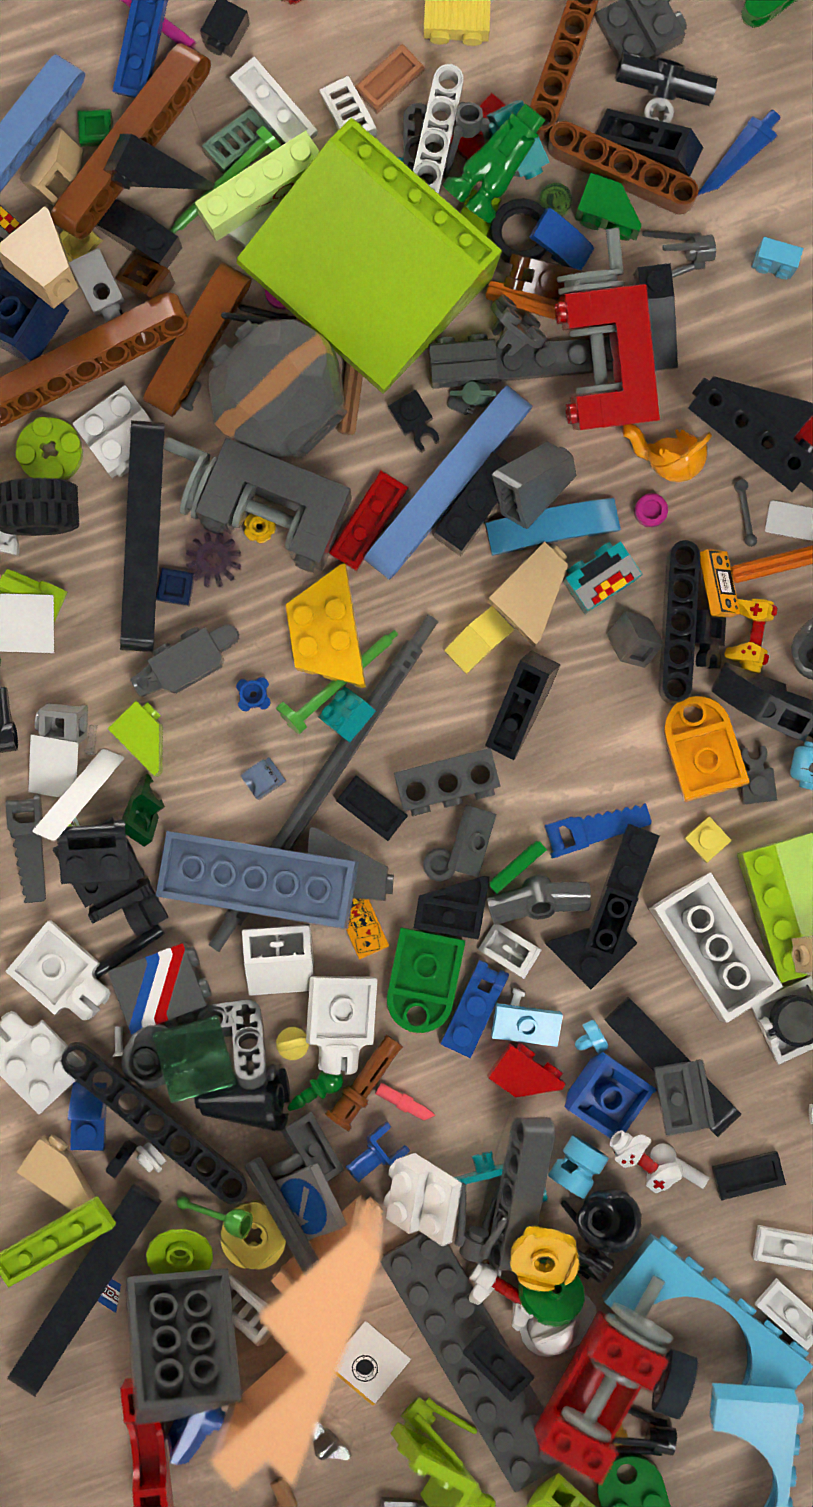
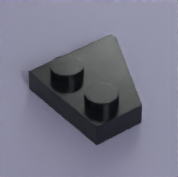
(454, 909)
(584, 964)

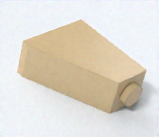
(39, 259)
(531, 592)

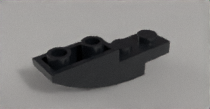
(765, 701)
(621, 892)

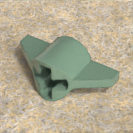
(475, 394)

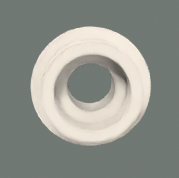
(150, 1158)

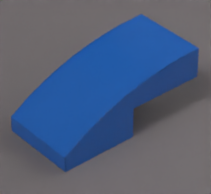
(562, 240)

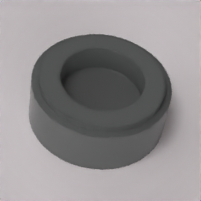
(436, 864)

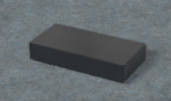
(372, 808)
(748, 1175)

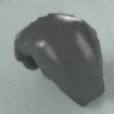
(141, 1060)

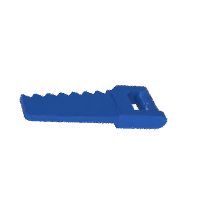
(595, 828)

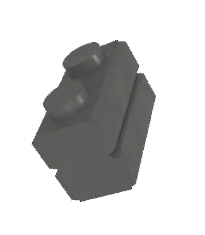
(463, 361)

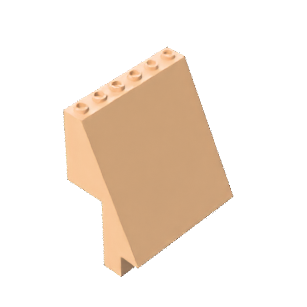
(315, 1326)

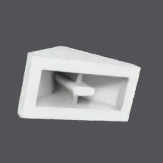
(510, 950)

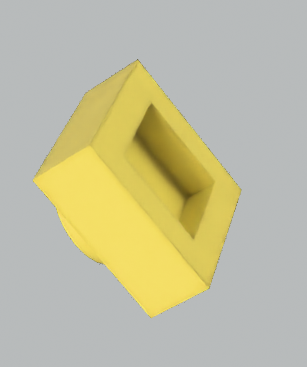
(707, 839)

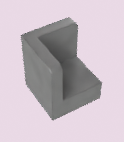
(635, 639)

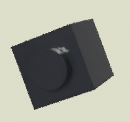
(224, 27)

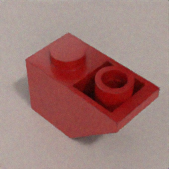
(522, 1075)

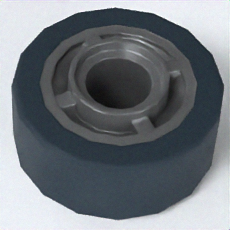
(675, 1384)

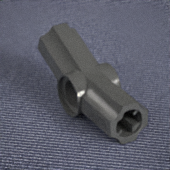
(539, 899)

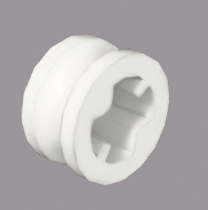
(661, 105)

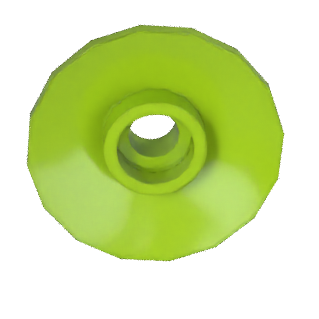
(179, 1252)

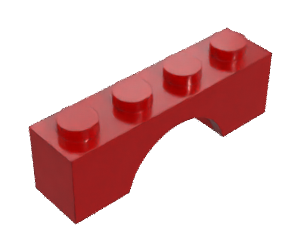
(149, 1456)

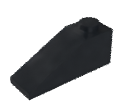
(657, 140)
(142, 165)
(140, 234)
(661, 311)
(522, 703)

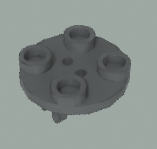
(517, 328)

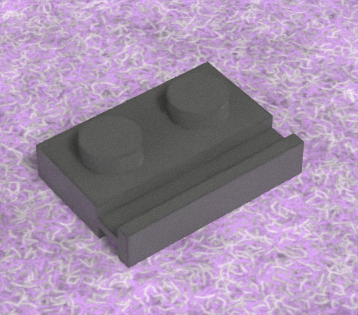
(684, 1097)

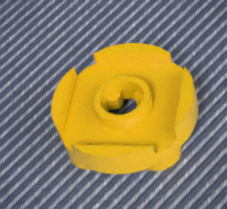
(539, 1243)

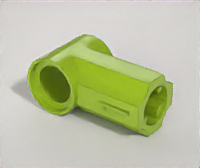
(17, 583)

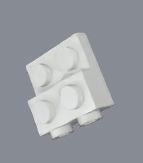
(108, 430)
(422, 1198)

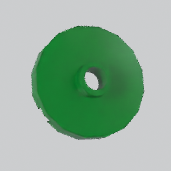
(554, 1308)

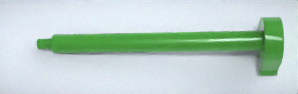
(241, 164)
(295, 720)

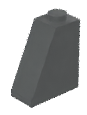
(533, 482)
(372, 876)

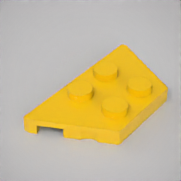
(326, 630)

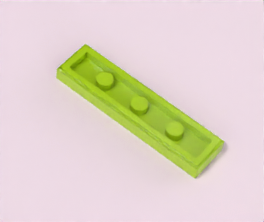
(54, 1241)

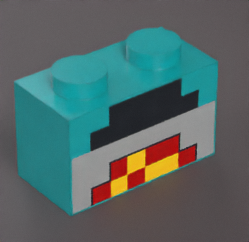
(601, 577)

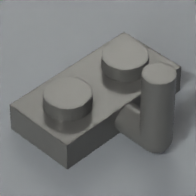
(308, 1148)

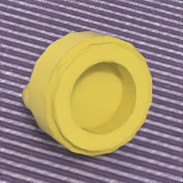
(292, 1043)

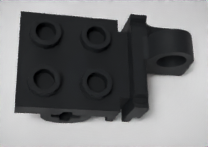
(133, 896)

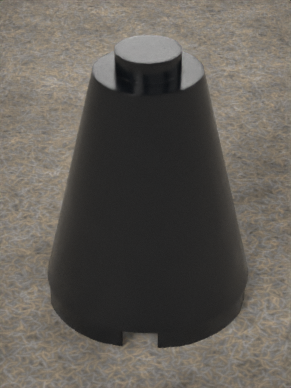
(250, 1107)

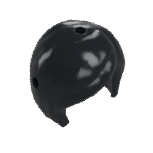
(614, 1220)

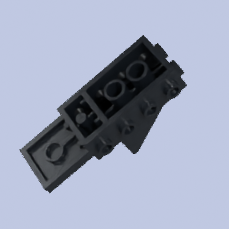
(767, 418)

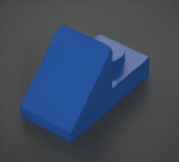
(87, 1119)

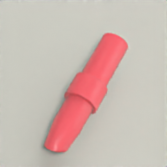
(404, 1102)

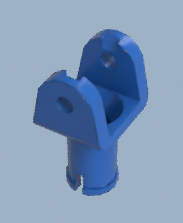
(374, 1155)

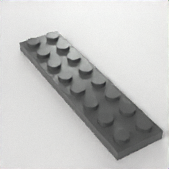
(439, 1302)

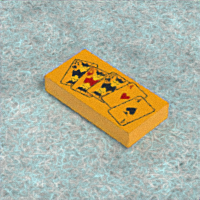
(365, 929)

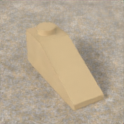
(56, 1172)

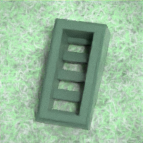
(220, 139)

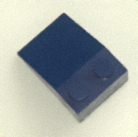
(26, 319)

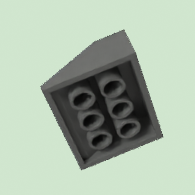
(181, 1344)

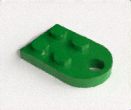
(424, 976)
(643, 1490)

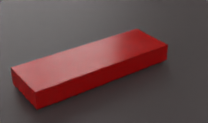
(368, 520)

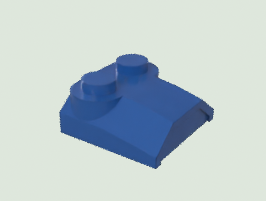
(608, 1095)
(189, 1433)

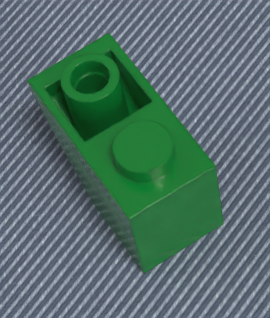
(608, 207)

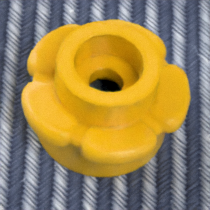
(253, 533)

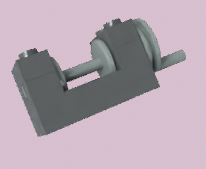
(224, 491)

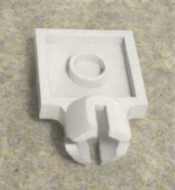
(60, 973)
(341, 1020)
(33, 1061)

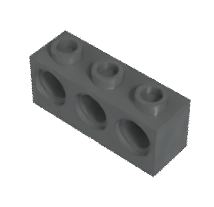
(457, 766)

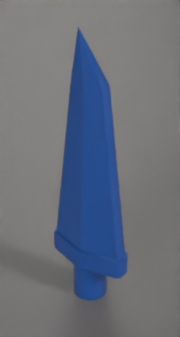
(749, 143)

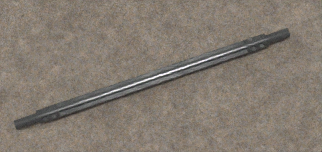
(337, 762)

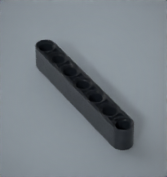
(142, 536)
(160, 1138)
(83, 1290)

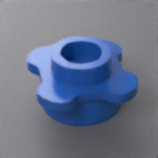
(246, 687)

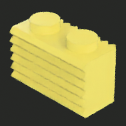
(457, 21)

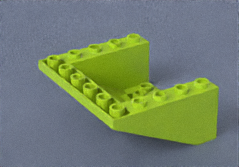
(369, 256)

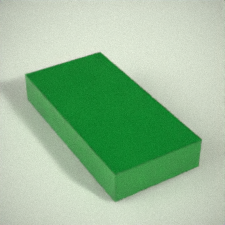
(518, 865)

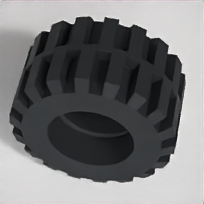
(38, 506)

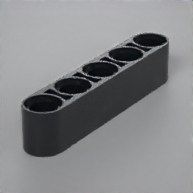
(683, 606)
(659, 1050)

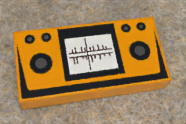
(719, 583)

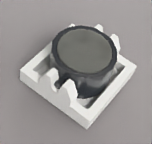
(787, 1019)

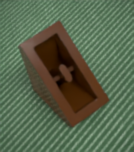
(145, 277)

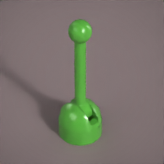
(236, 1222)

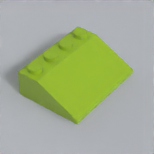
(781, 897)

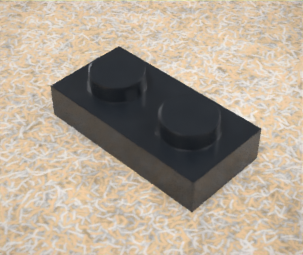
(498, 1364)

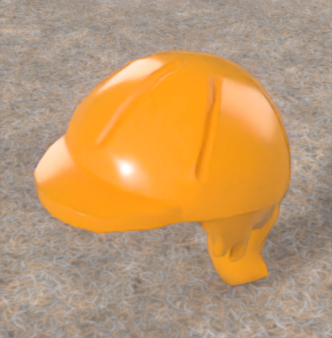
(671, 458)

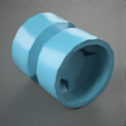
(575, 1178)

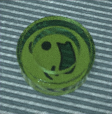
(557, 198)

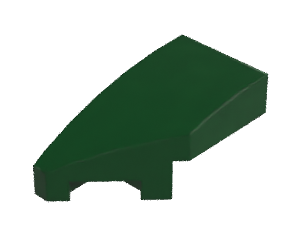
(142, 812)

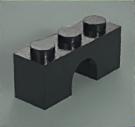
(471, 508)

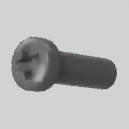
(187, 405)

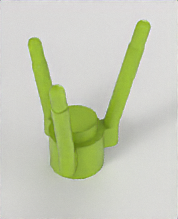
(419, 1418)

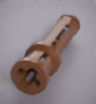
(356, 1095)

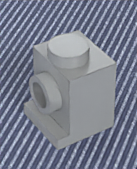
(75, 722)

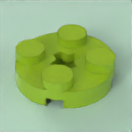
(43, 432)

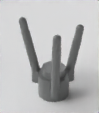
(467, 125)
(697, 248)
(475, 1243)

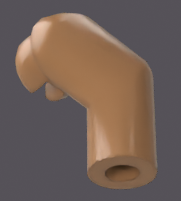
(283, 1493)

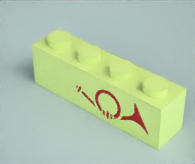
(256, 187)

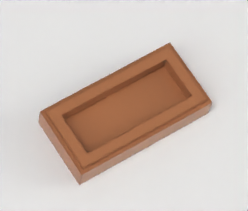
(389, 78)

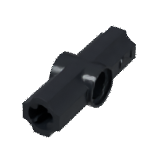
(666, 78)

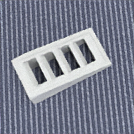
(357, 105)
(253, 1301)

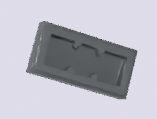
(471, 841)

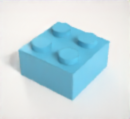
(777, 258)

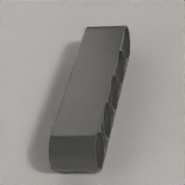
(521, 1184)

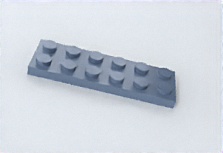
(257, 879)

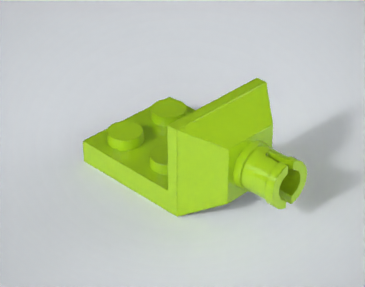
(447, 1483)

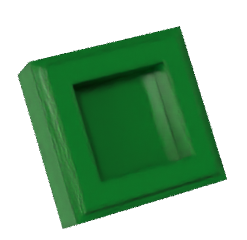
(94, 126)

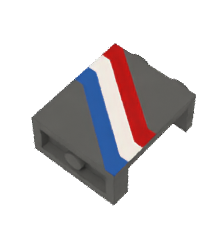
(160, 987)

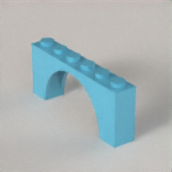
(769, 1357)
(767, 1421)

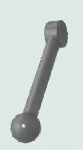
(741, 487)

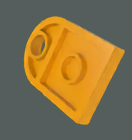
(704, 751)

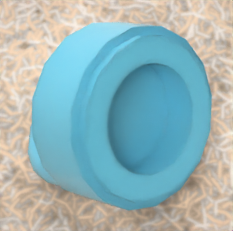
(593, 1038)

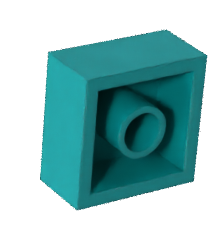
(346, 714)

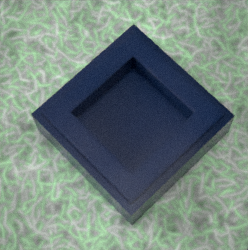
(175, 587)

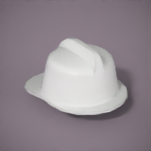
(552, 1340)

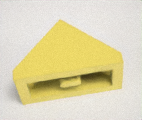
(479, 639)

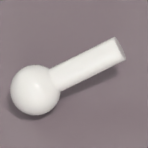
(665, 1154)

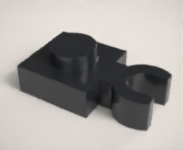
(413, 416)
(710, 635)

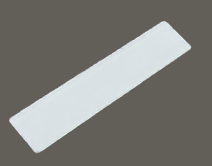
(78, 795)

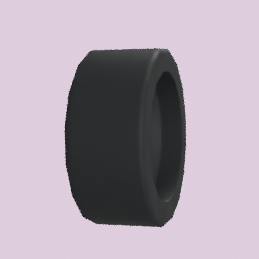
(511, 208)

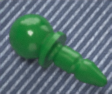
(321, 1086)

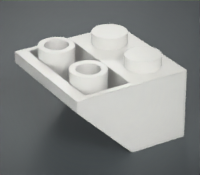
(278, 959)

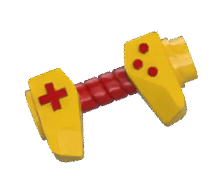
(751, 654)

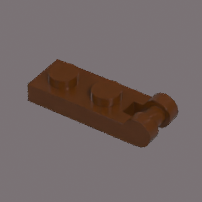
(542, 278)

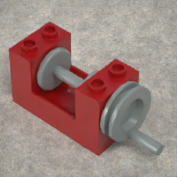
(602, 300)
(601, 1384)

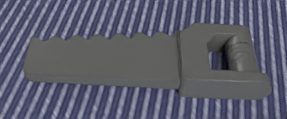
(28, 847)

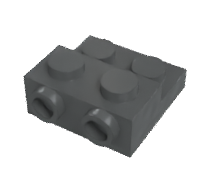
(641, 27)

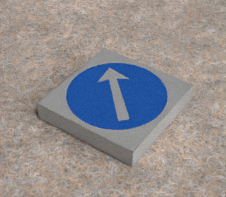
(311, 1201)

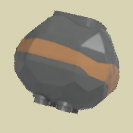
(277, 388)

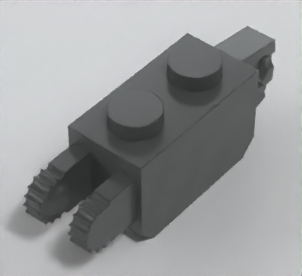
(185, 662)

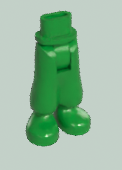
(496, 163)

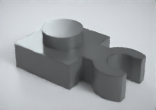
(762, 781)

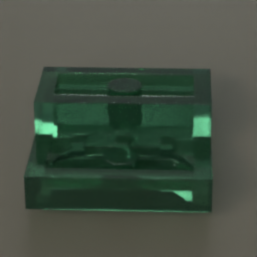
(194, 1058)

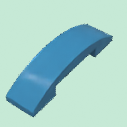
(555, 525)

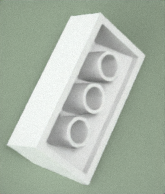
(715, 947)

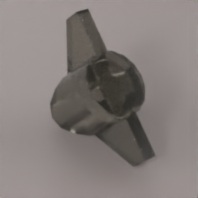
(327, 1445)

